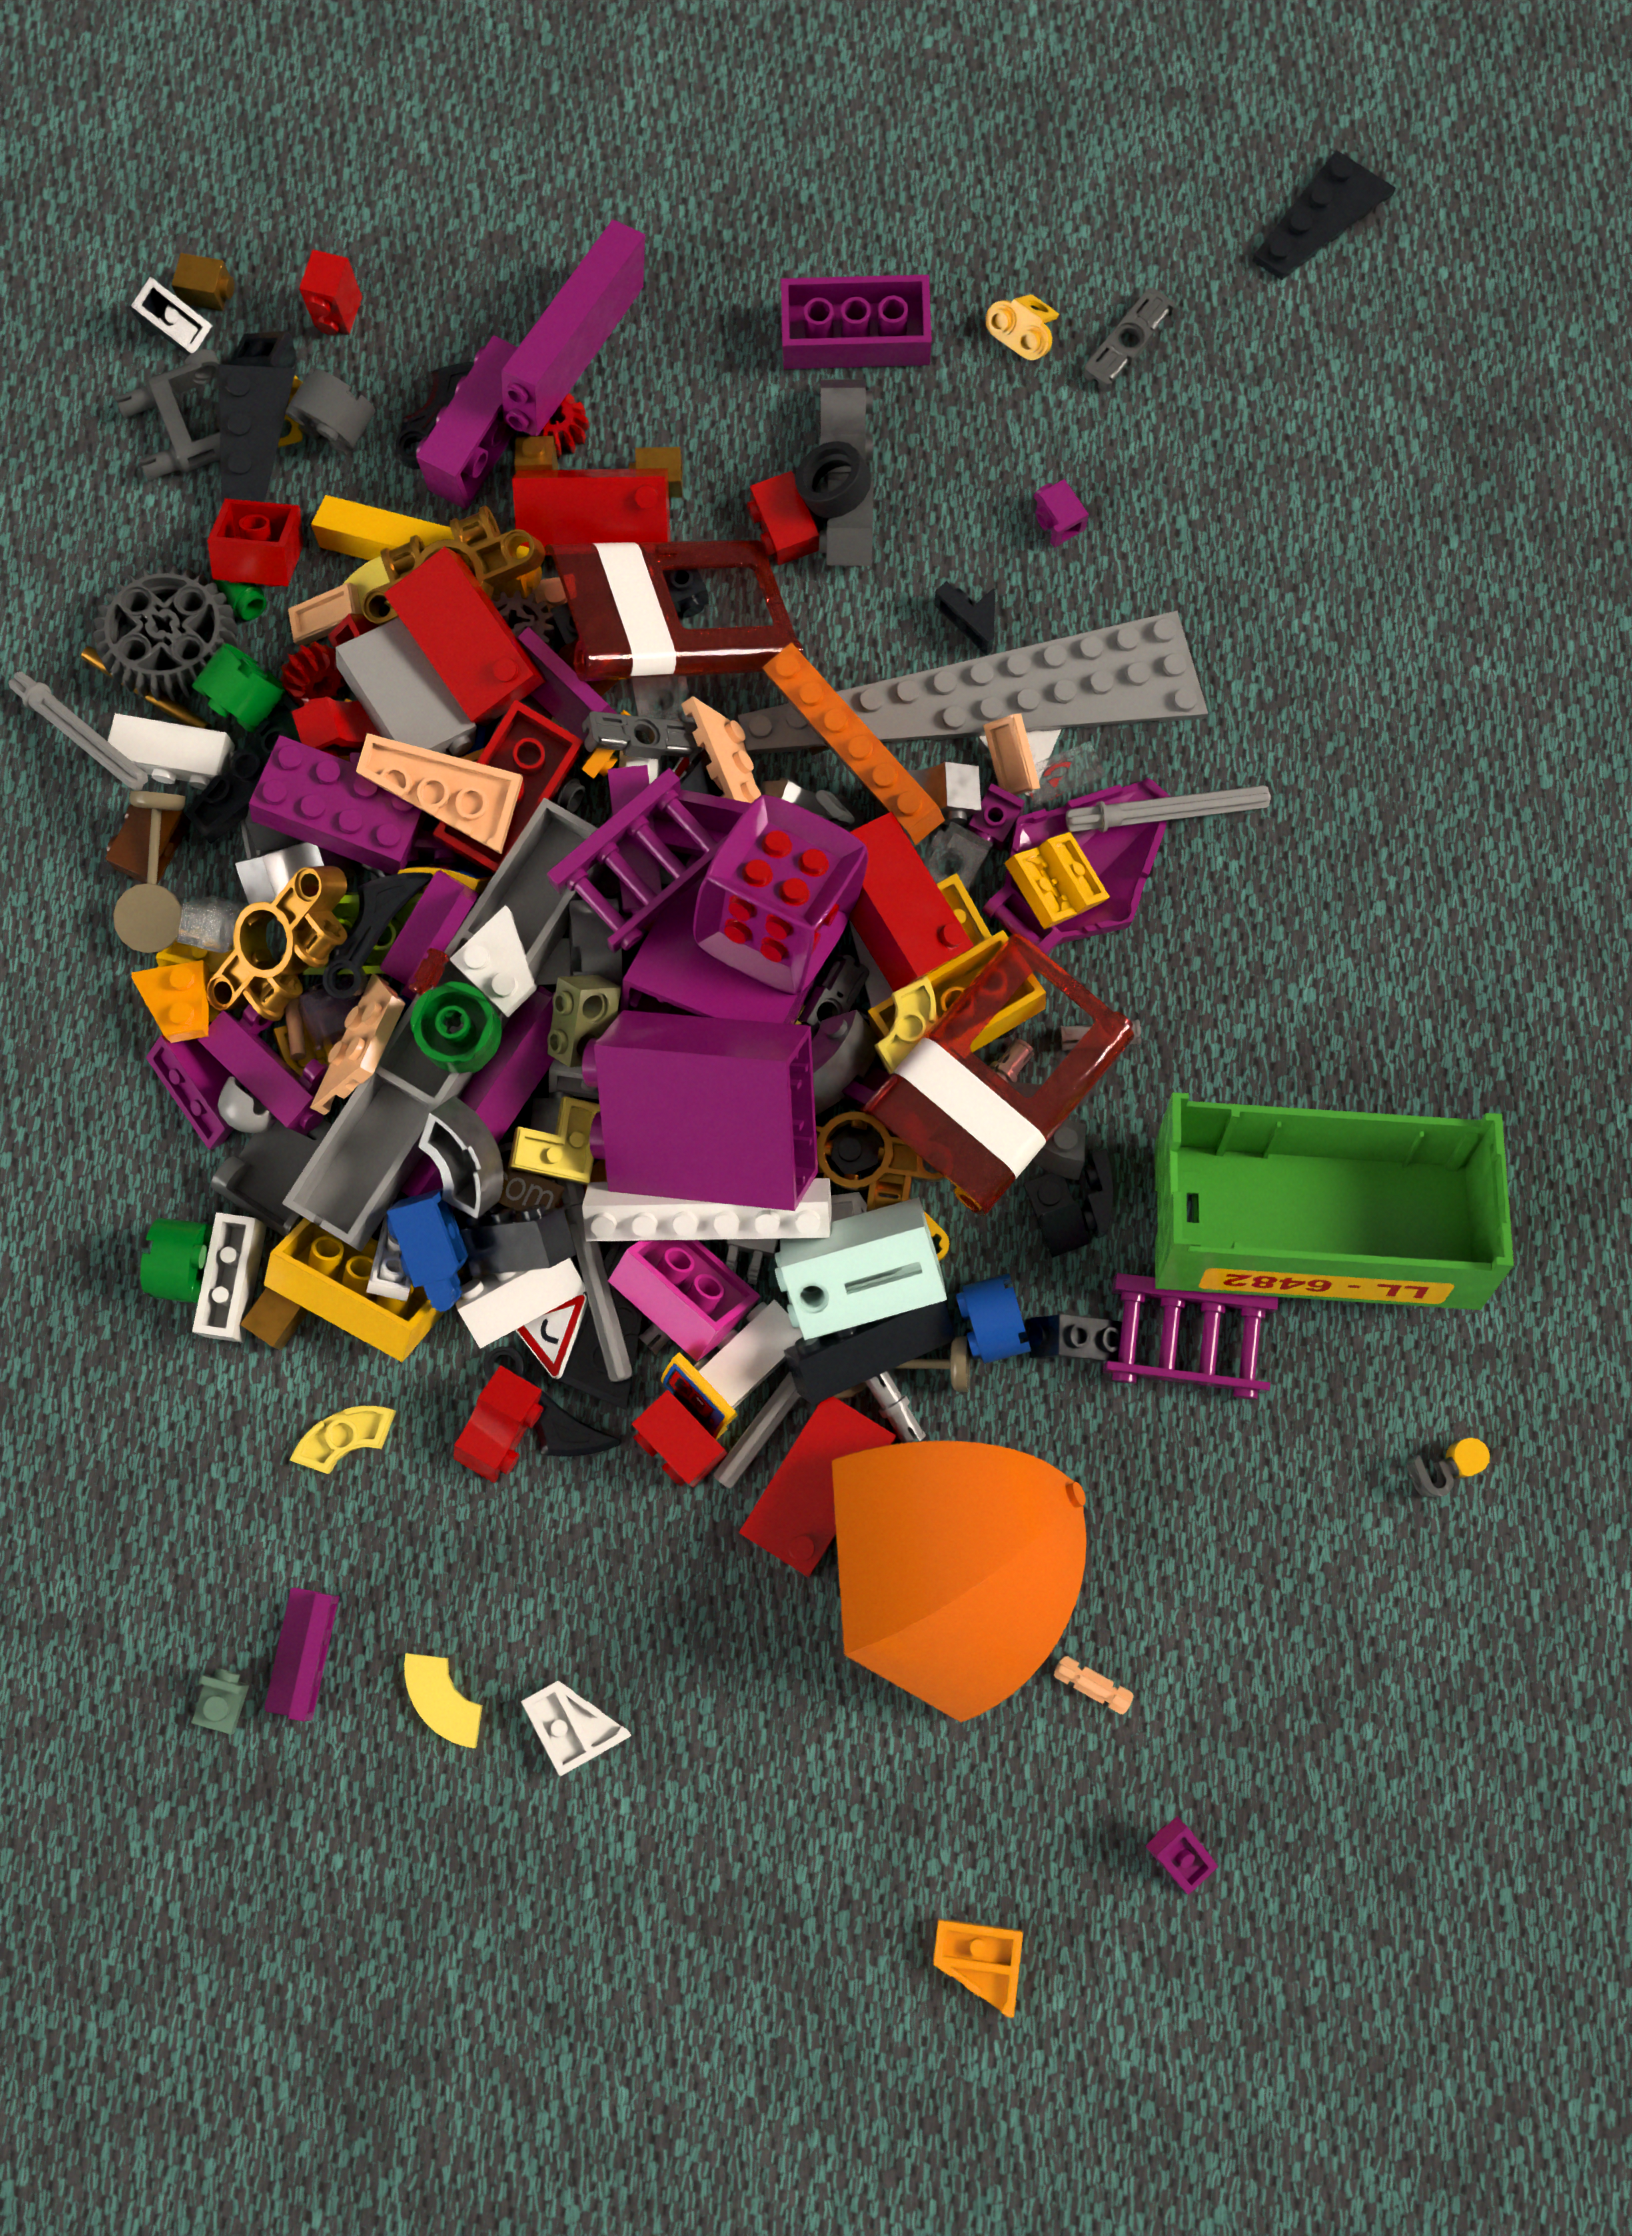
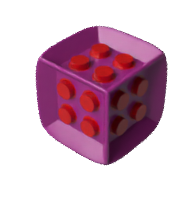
(779, 893)

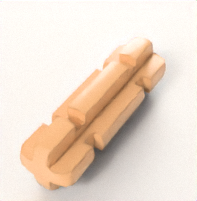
(1093, 1684)

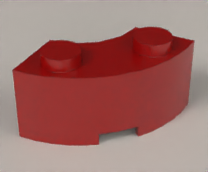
(333, 725)
(498, 1425)

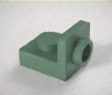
(220, 1701)

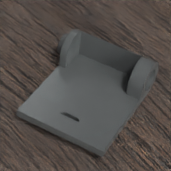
(267, 1172)

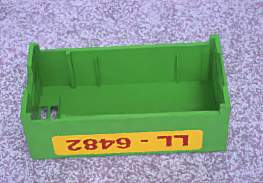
(1331, 1204)

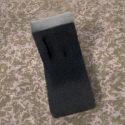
(1074, 1337)

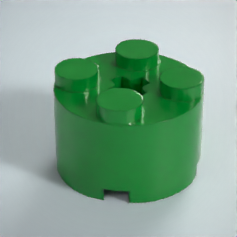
(239, 687)
(450, 1006)
(176, 1259)

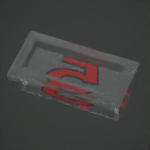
(1066, 773)

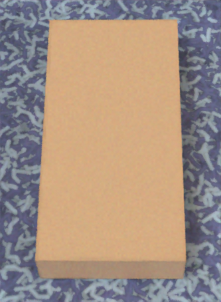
(321, 614)
(1011, 755)

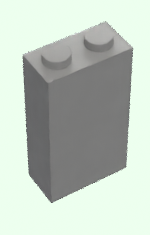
(404, 691)

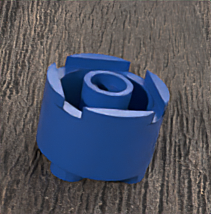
(994, 1319)

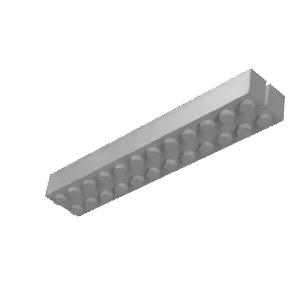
(380, 1127)

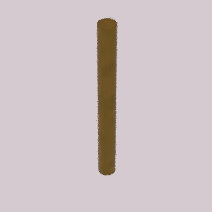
(170, 707)

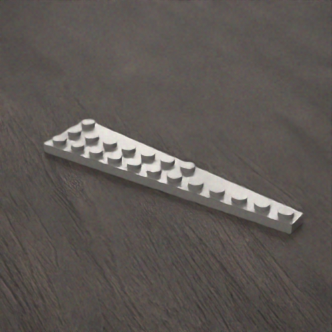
(1075, 681)

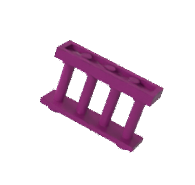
(603, 848)
(1253, 1308)

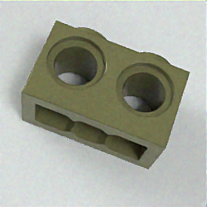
(581, 1011)

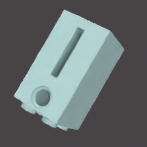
(863, 1272)

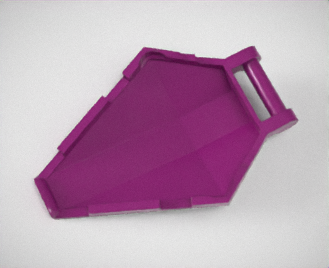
(1118, 856)

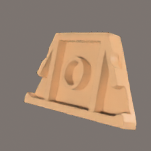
(362, 1045)

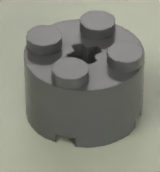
(329, 409)

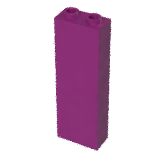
(573, 328)
(504, 1082)

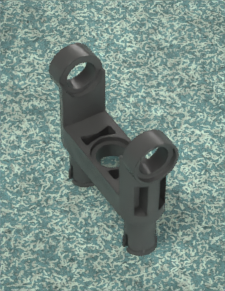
(161, 393)

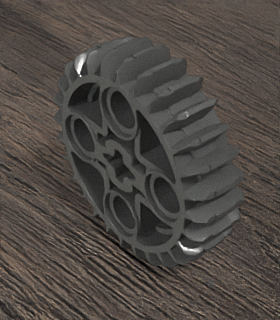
(162, 627)

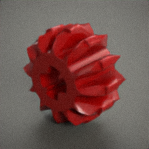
(572, 427)
(311, 673)

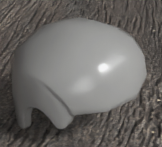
(243, 1110)

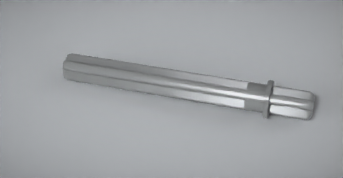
(39, 698)
(1166, 808)
(596, 1286)
(757, 1433)

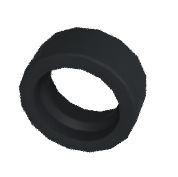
(817, 464)

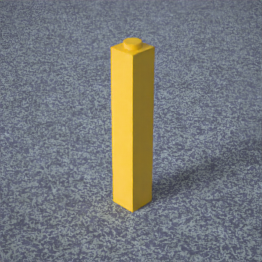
(367, 530)

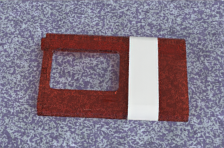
(630, 619)
(967, 1115)

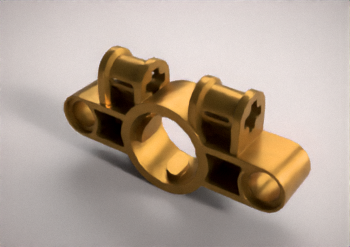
(477, 536)
(311, 934)
(897, 1162)

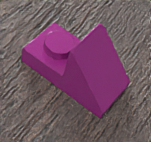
(1182, 1855)

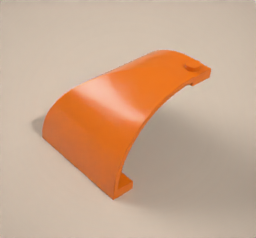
(956, 1567)

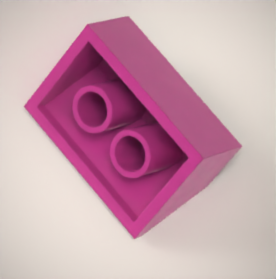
(684, 1291)

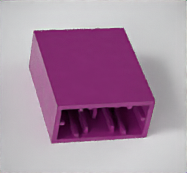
(683, 979)
(704, 1108)

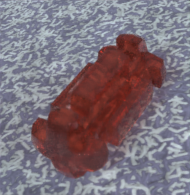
(429, 971)

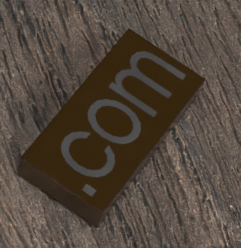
(527, 1189)

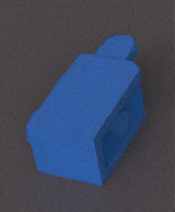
(429, 1245)

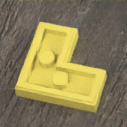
(558, 1155)

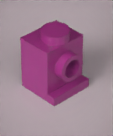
(1060, 512)
(1002, 805)

